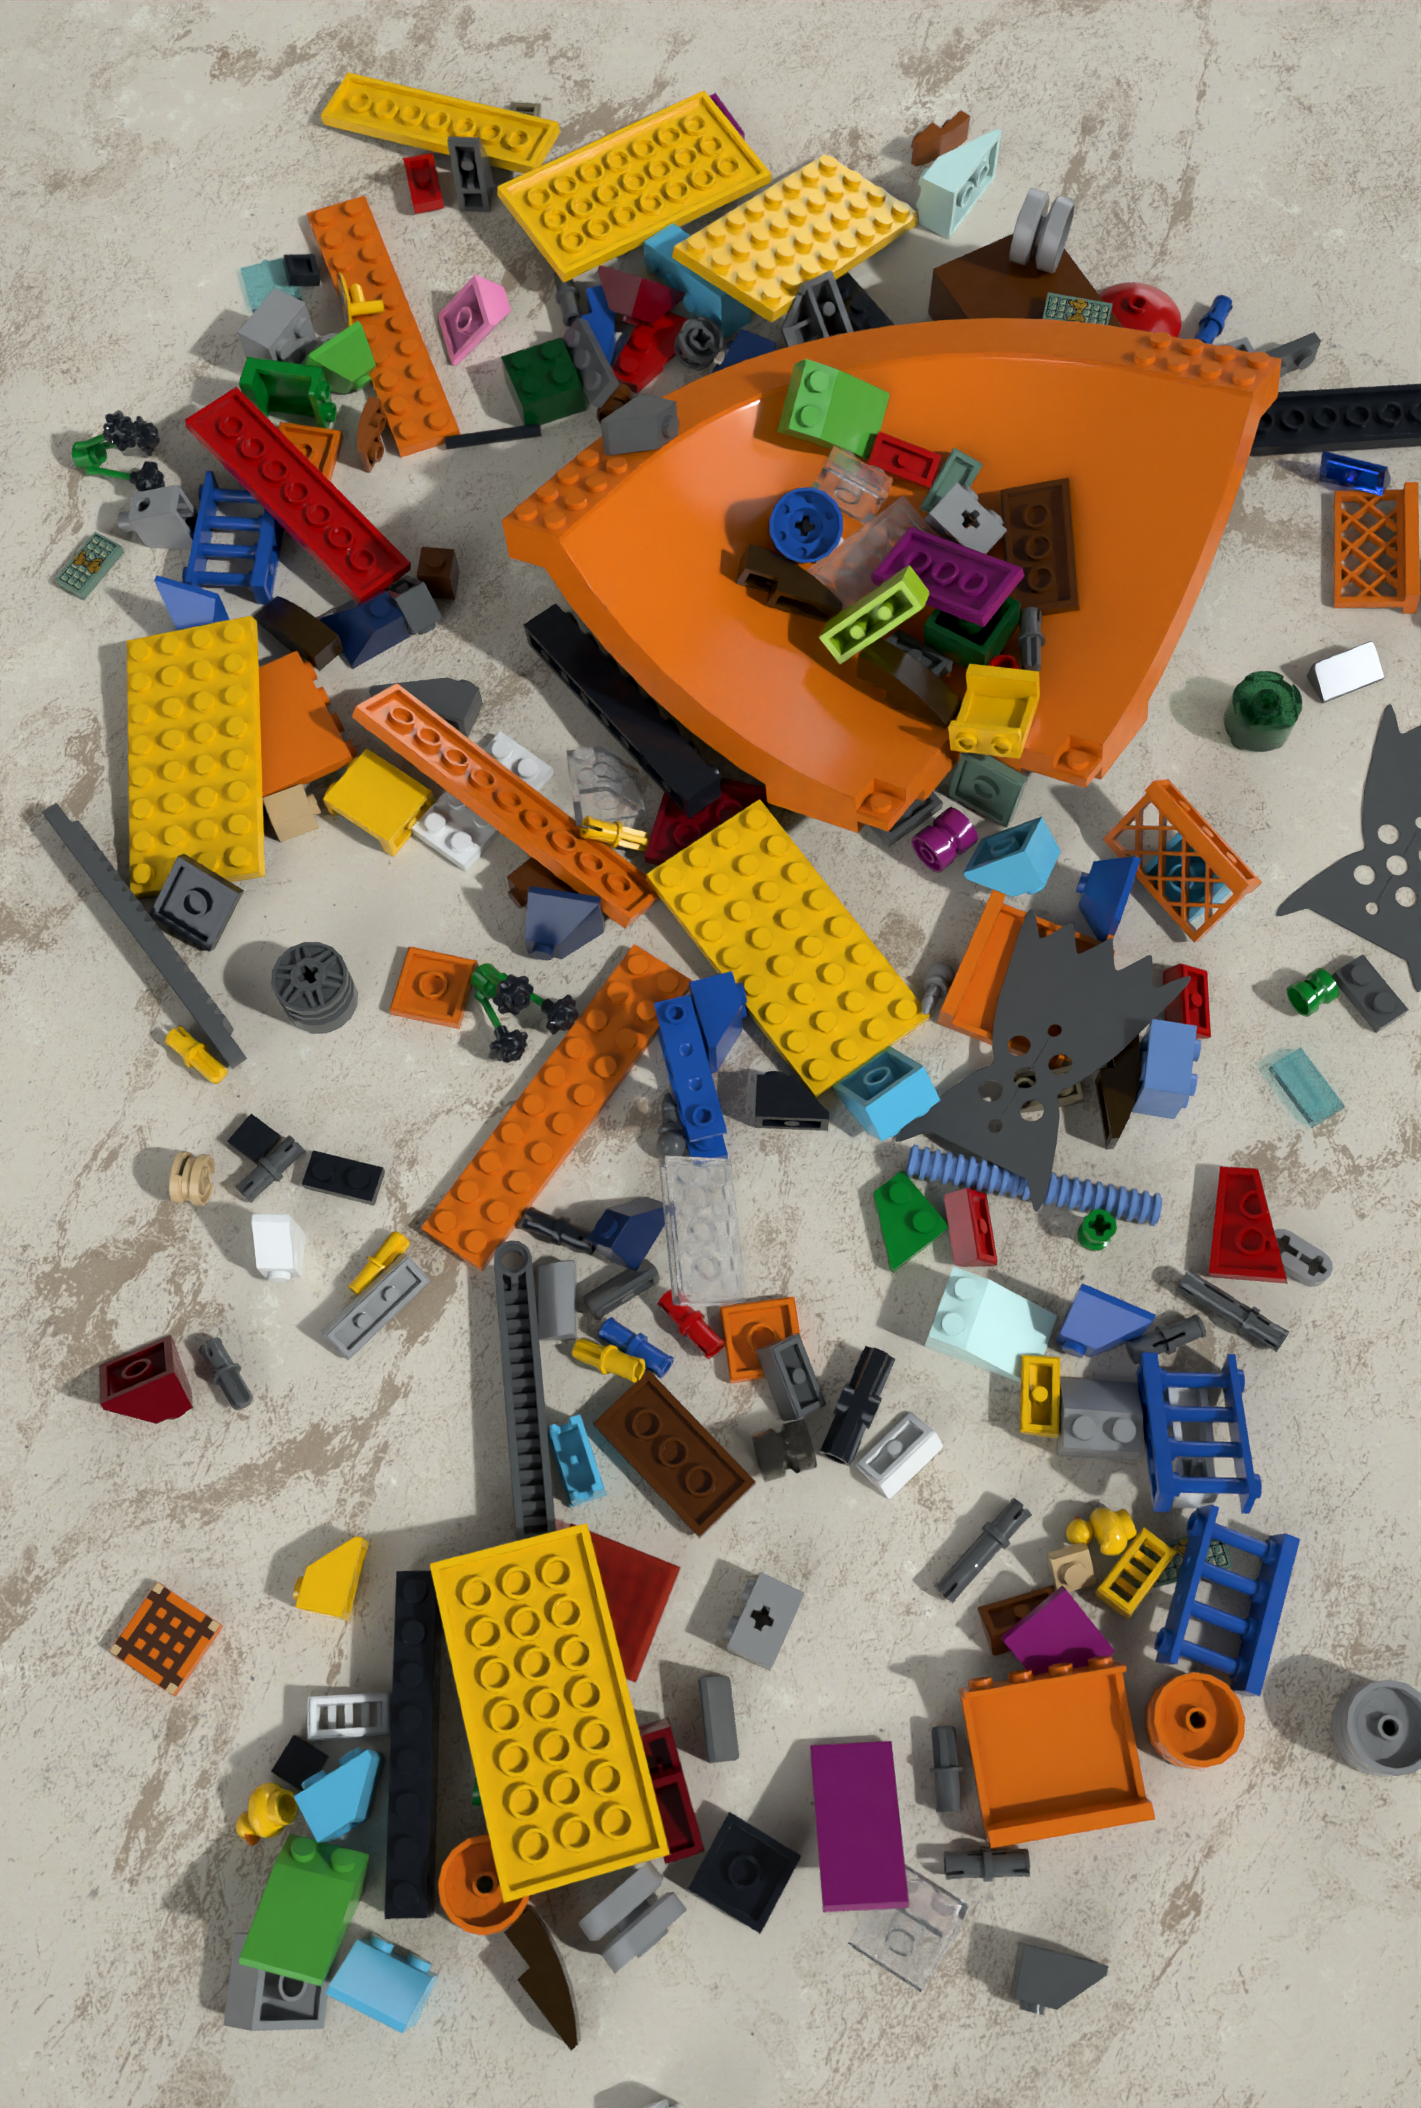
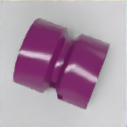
(948, 836)

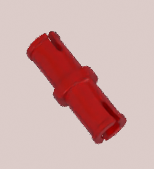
(692, 1324)

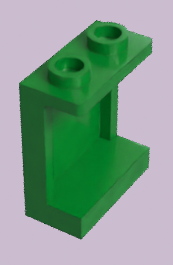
(288, 389)

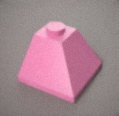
(472, 316)

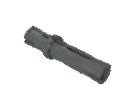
(1229, 1308)
(995, 1536)

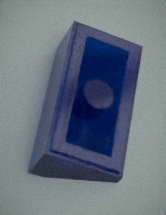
(1354, 473)

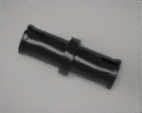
(558, 1230)

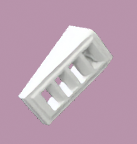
(314, 1704)

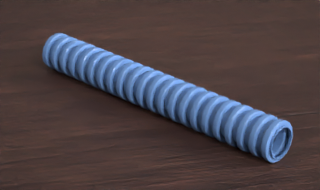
(1060, 1189)

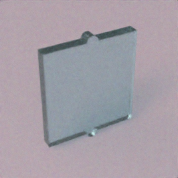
(263, 278)

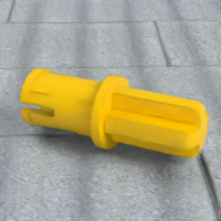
(614, 834)
(196, 1055)
(381, 1260)
(609, 1359)

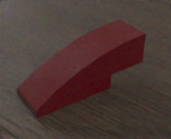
(671, 1791)

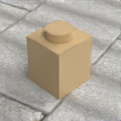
(292, 812)

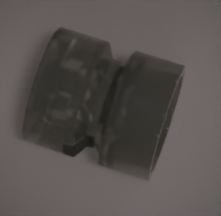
(784, 1450)

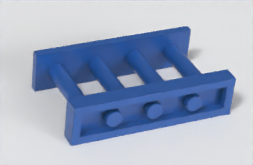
(264, 553)
(691, 1078)
(1163, 1449)
(1265, 1592)

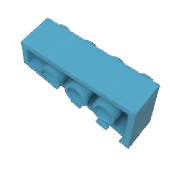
(700, 295)

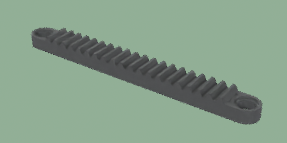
(147, 934)
(524, 1395)

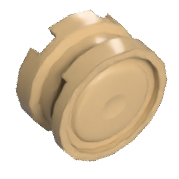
(191, 1178)

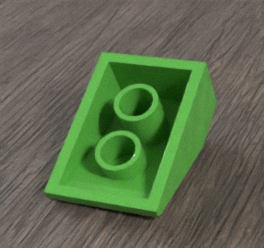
(832, 408)
(305, 1909)

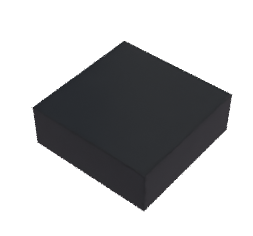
(301, 270)
(254, 1139)
(299, 1762)

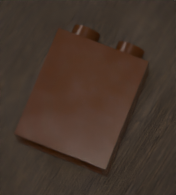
(993, 287)

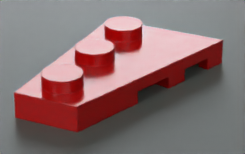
(648, 351)
(1243, 1230)

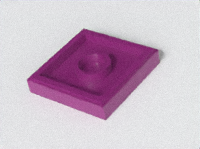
(1056, 1634)

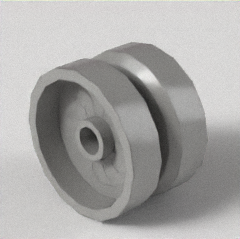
(1041, 230)
(1360, 1734)
(633, 1917)

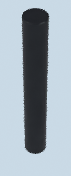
(493, 436)

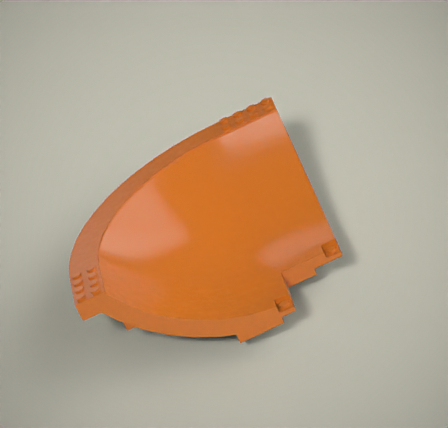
(656, 539)

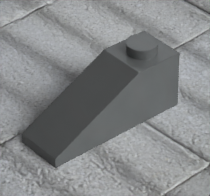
(471, 173)
(451, 699)

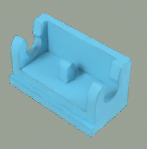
(575, 1462)

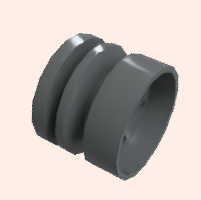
(318, 1005)

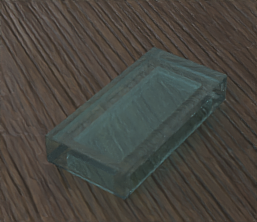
(1306, 1087)

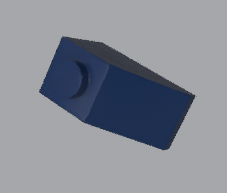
(628, 1231)

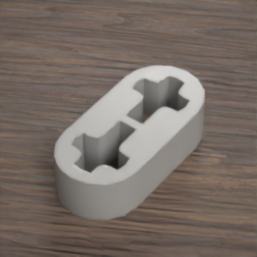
(1307, 1253)

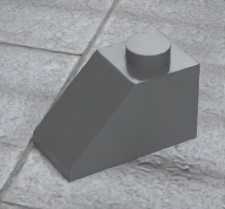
(640, 425)
(415, 603)
(1051, 1978)

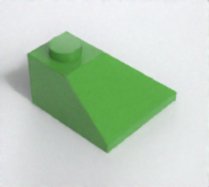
(345, 360)

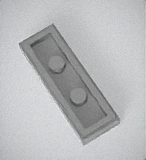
(375, 1306)

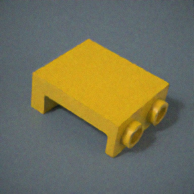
(995, 711)
(379, 800)

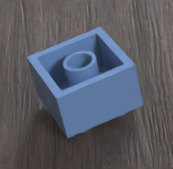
(1166, 1068)

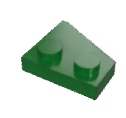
(906, 1220)

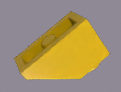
(332, 1581)

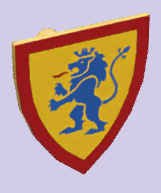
(359, 305)

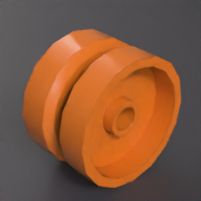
(1218, 1714)
(459, 1895)

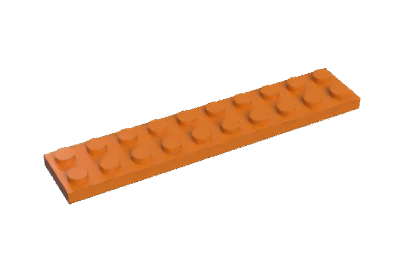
(403, 371)
(506, 802)
(555, 1110)

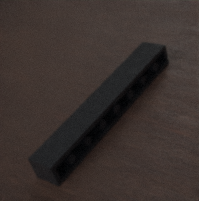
(623, 710)
(413, 1749)

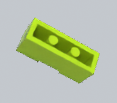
(874, 614)

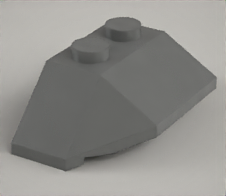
(816, 312)

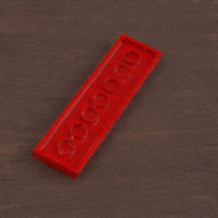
(298, 495)

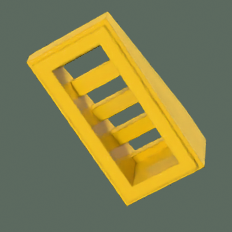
(1113, 1600)

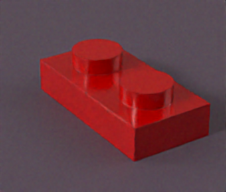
(423, 183)
(904, 460)

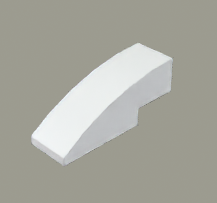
(1191, 1432)

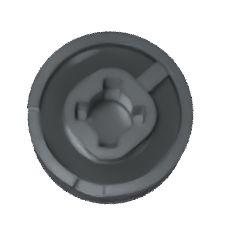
(699, 342)

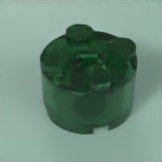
(1262, 712)

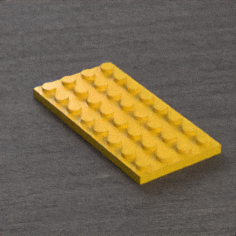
(633, 185)
(793, 232)
(195, 753)
(784, 934)
(547, 1712)

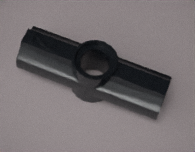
(857, 1406)

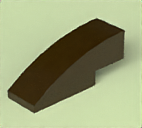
(787, 584)
(300, 632)
(908, 683)
(1117, 1091)
(547, 1978)

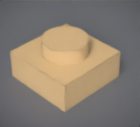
(1071, 1567)

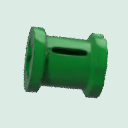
(1087, 1235)

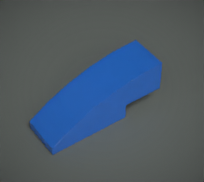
(601, 321)

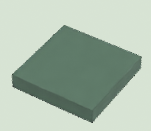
(988, 786)

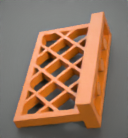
(1406, 553)
(1206, 843)

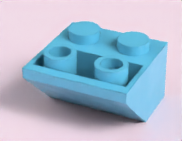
(341, 1798)

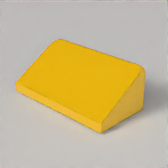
(1040, 1396)

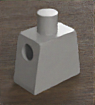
(161, 518)

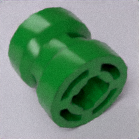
(1312, 992)

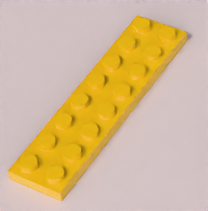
(428, 118)

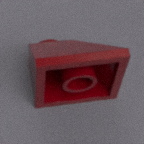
(636, 296)
(146, 1383)

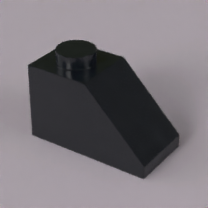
(787, 1104)

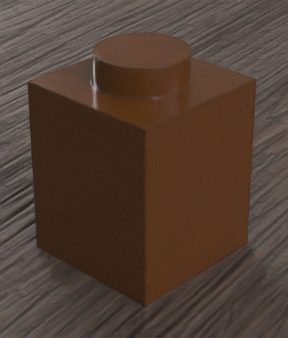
(439, 572)

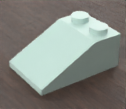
(957, 183)
(988, 1325)

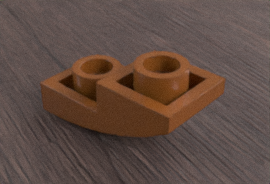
(939, 140)
(370, 426)

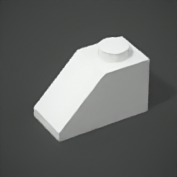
(278, 1246)

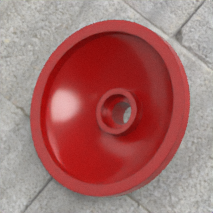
(1143, 308)

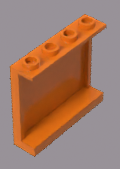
(296, 728)
(979, 980)
(1054, 1752)

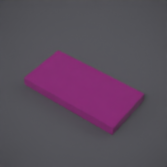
(955, 575)
(858, 1827)

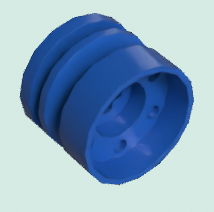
(821, 512)

